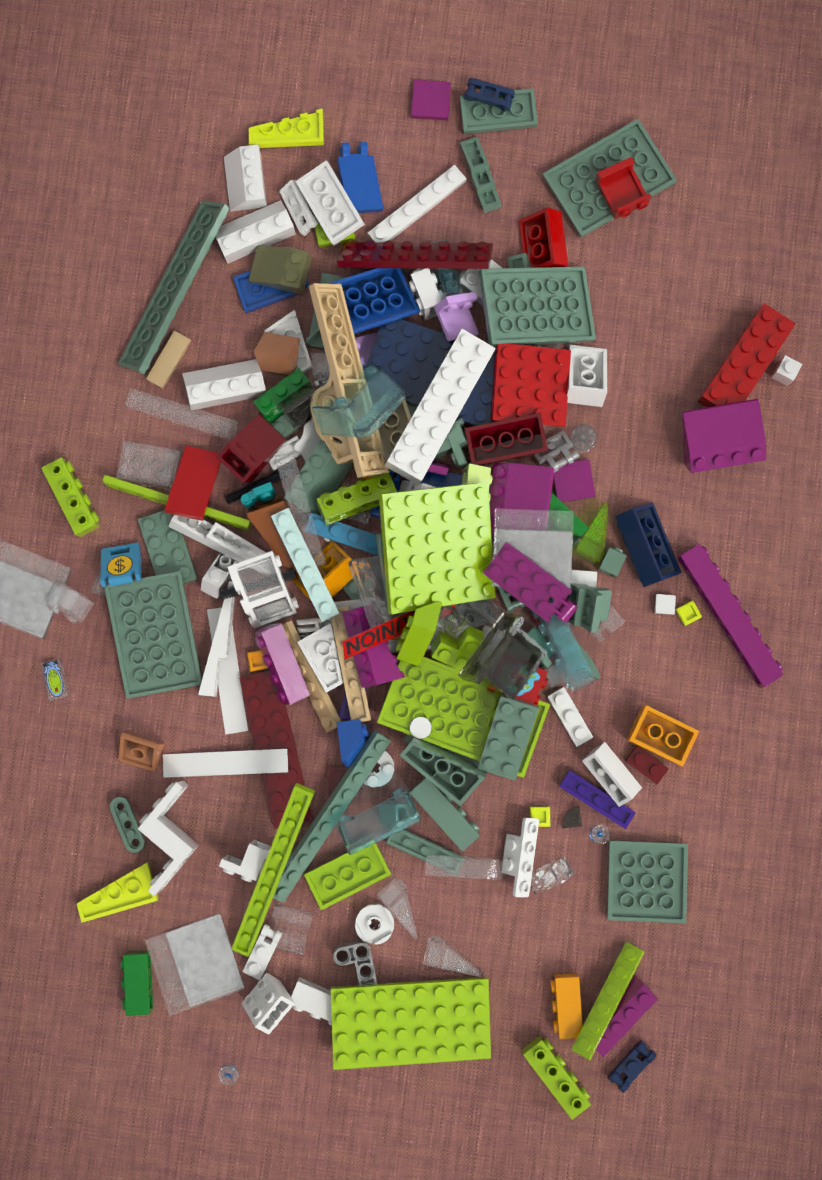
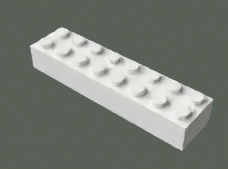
(440, 407)

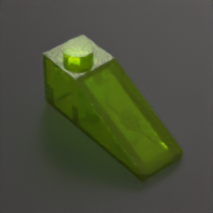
(594, 539)

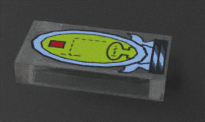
(55, 679)

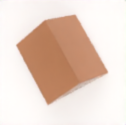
(277, 353)
(140, 751)

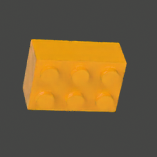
(662, 735)

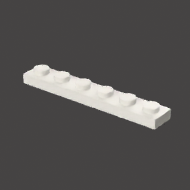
(418, 206)

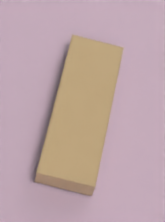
(168, 359)

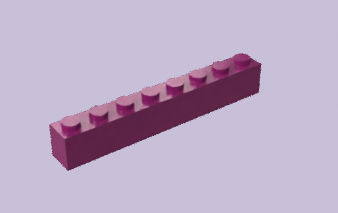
(730, 616)

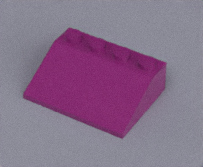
(723, 436)
(519, 488)

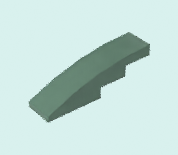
(480, 174)

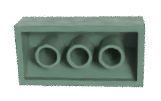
(322, 475)

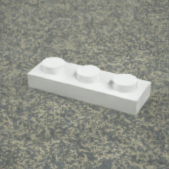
(570, 716)

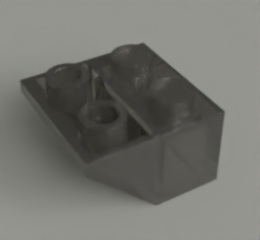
(297, 405)

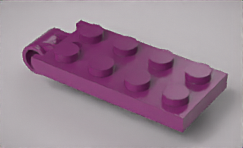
(530, 584)

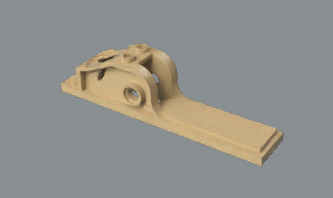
(344, 380)

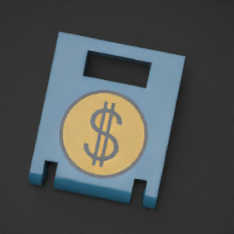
(120, 563)

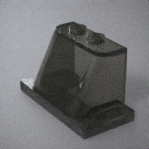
(505, 657)

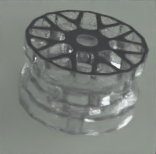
(583, 438)

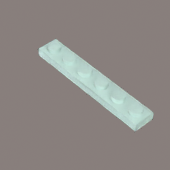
(305, 564)

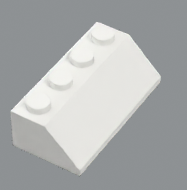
(254, 229)
(224, 384)

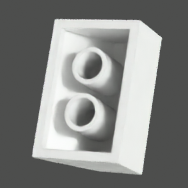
(245, 178)

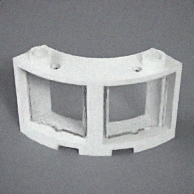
(263, 589)

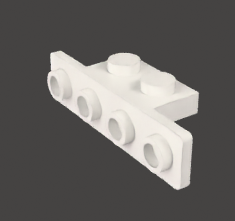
(519, 856)

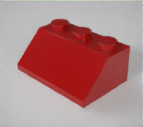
(544, 239)

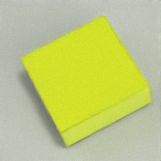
(688, 613)
(542, 814)

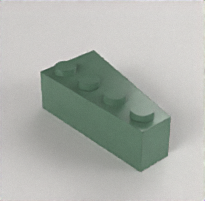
(445, 770)

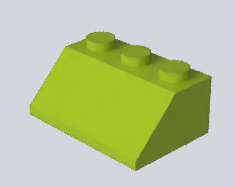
(418, 634)

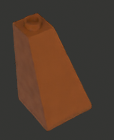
(262, 520)

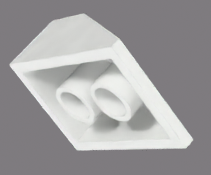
(587, 376)

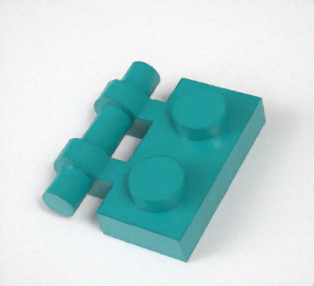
(262, 493)

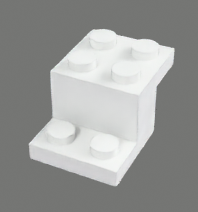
(252, 863)

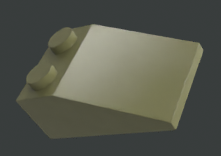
(281, 268)

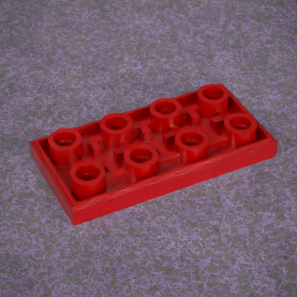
(193, 483)

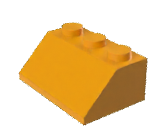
(335, 572)

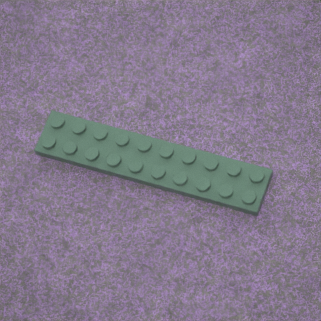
(173, 286)

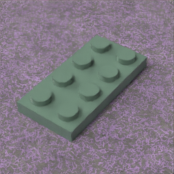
(486, 118)
(167, 546)
(508, 737)

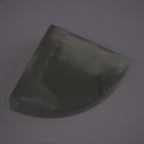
(572, 818)

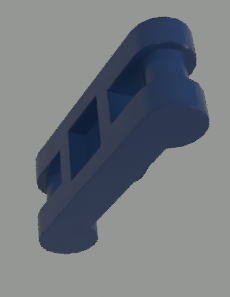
(489, 94)
(631, 1066)

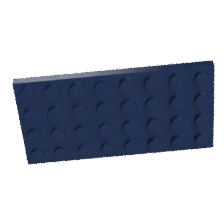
(414, 356)

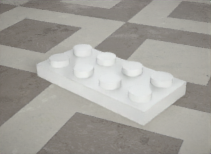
(330, 202)

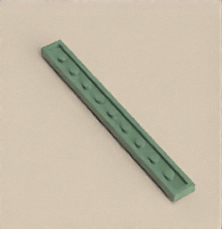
(331, 813)

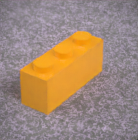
(566, 1005)

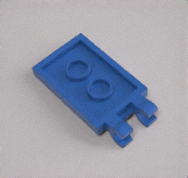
(359, 178)
(258, 296)

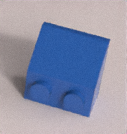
(352, 738)

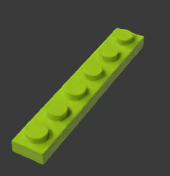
(607, 1001)

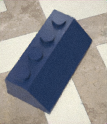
(647, 544)

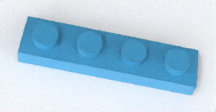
(346, 535)

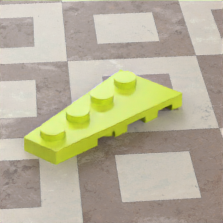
(294, 132)
(120, 895)

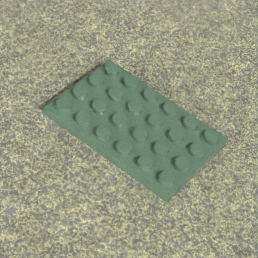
(575, 182)
(537, 305)
(154, 635)

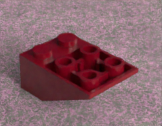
(251, 449)

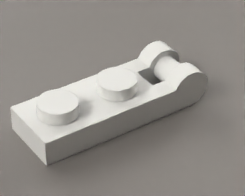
(298, 207)
(262, 952)

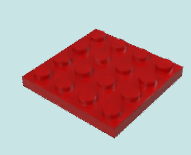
(530, 383)

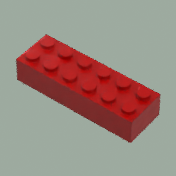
(748, 358)

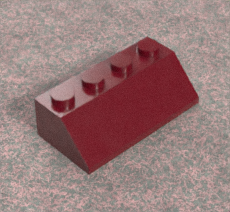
(507, 440)

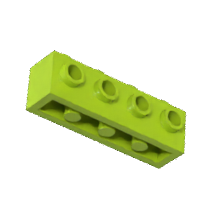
(70, 497)
(354, 499)
(556, 1077)

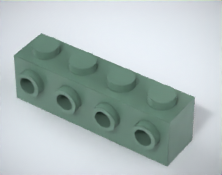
(445, 814)

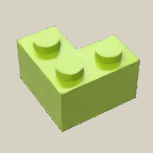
(456, 651)

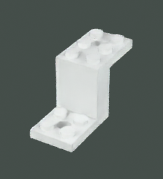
(167, 836)

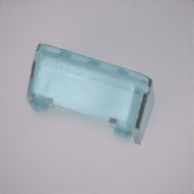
(365, 410)
(378, 821)

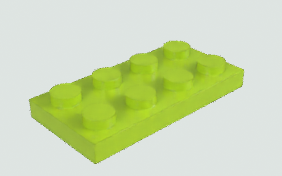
(346, 875)

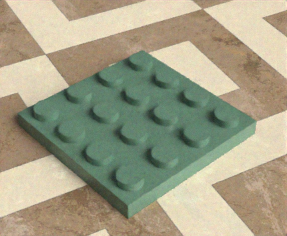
(647, 881)

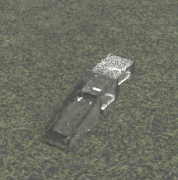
(463, 867)

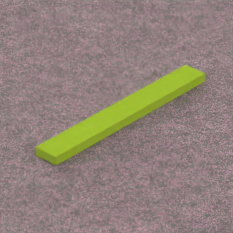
(163, 498)

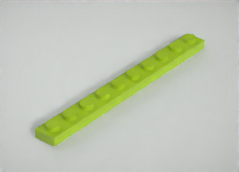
(273, 869)

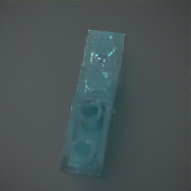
(449, 280)

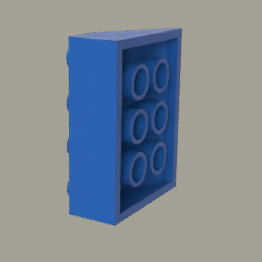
(377, 298)

